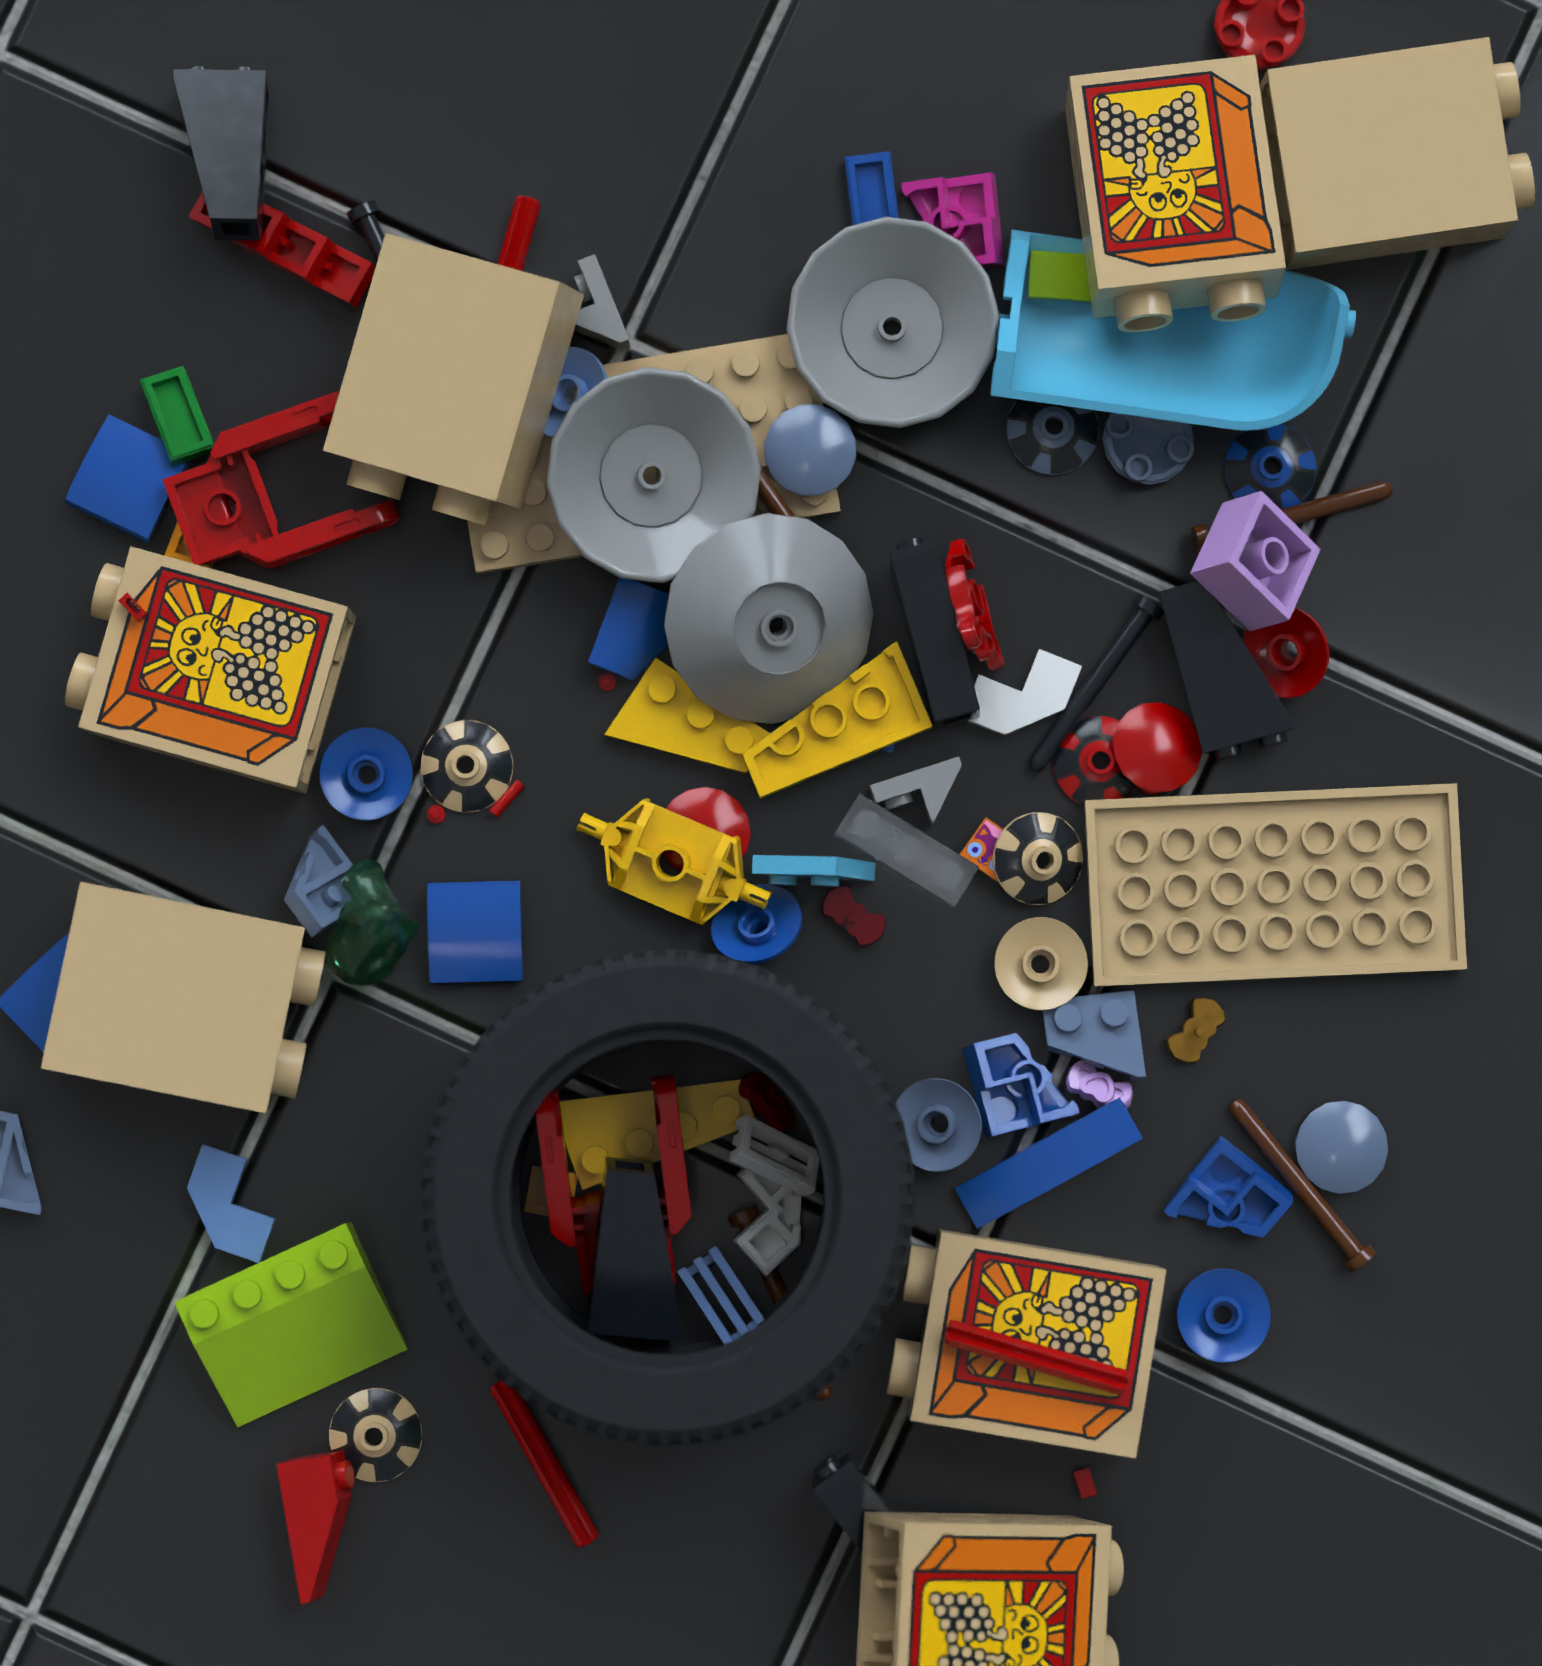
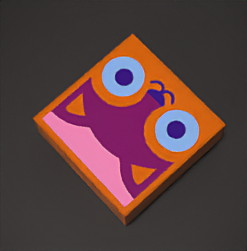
(981, 846)

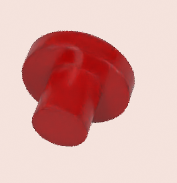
(607, 682)
(436, 814)

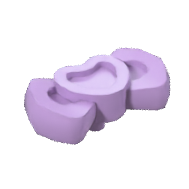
(1097, 1086)

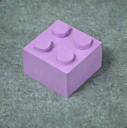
(1255, 561)

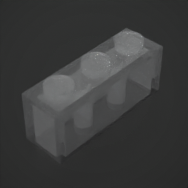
(906, 851)

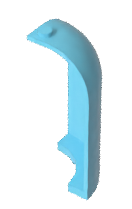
(1187, 372)

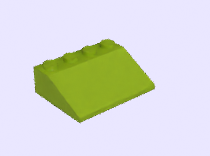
(292, 1324)

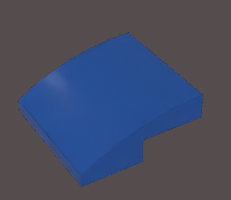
(124, 480)
(474, 931)
(33, 995)

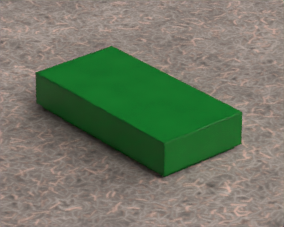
(177, 415)

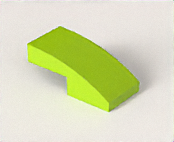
(1058, 277)

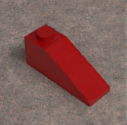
(315, 1509)

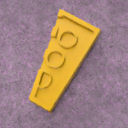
(854, 719)
(627, 1124)

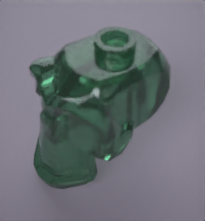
(370, 928)

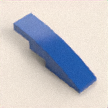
(1048, 1163)

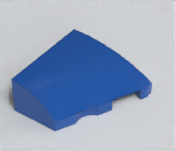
(631, 630)
(1012, 1087)
(1231, 1192)

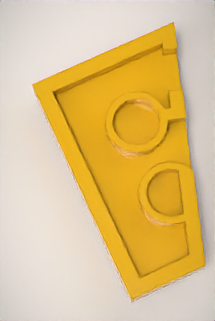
(671, 719)

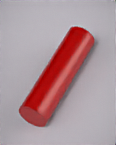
(504, 801)

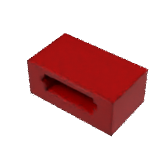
(133, 607)
(1084, 1482)

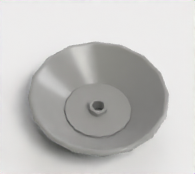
(901, 275)
(640, 422)
(733, 591)

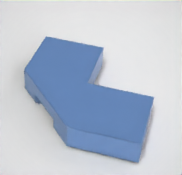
(213, 1192)

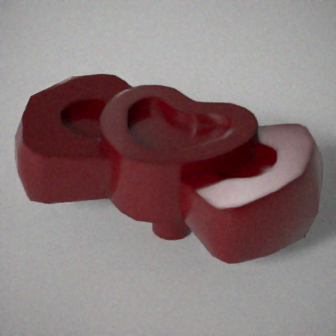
(864, 926)
(766, 1101)

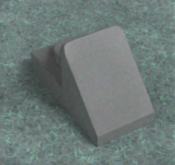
(601, 318)
(931, 783)

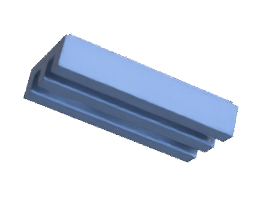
(702, 1266)

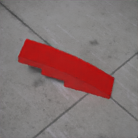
(303, 254)

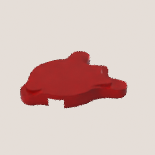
(971, 606)

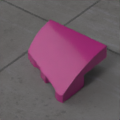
(964, 209)

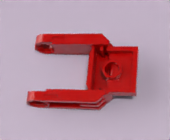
(227, 508)
(576, 1218)

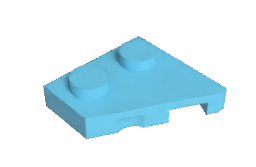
(821, 869)

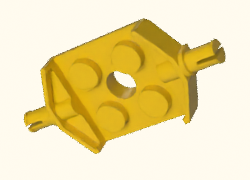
(711, 862)

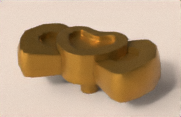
(1205, 1019)

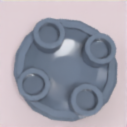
(1146, 447)
(810, 450)
(1341, 1147)

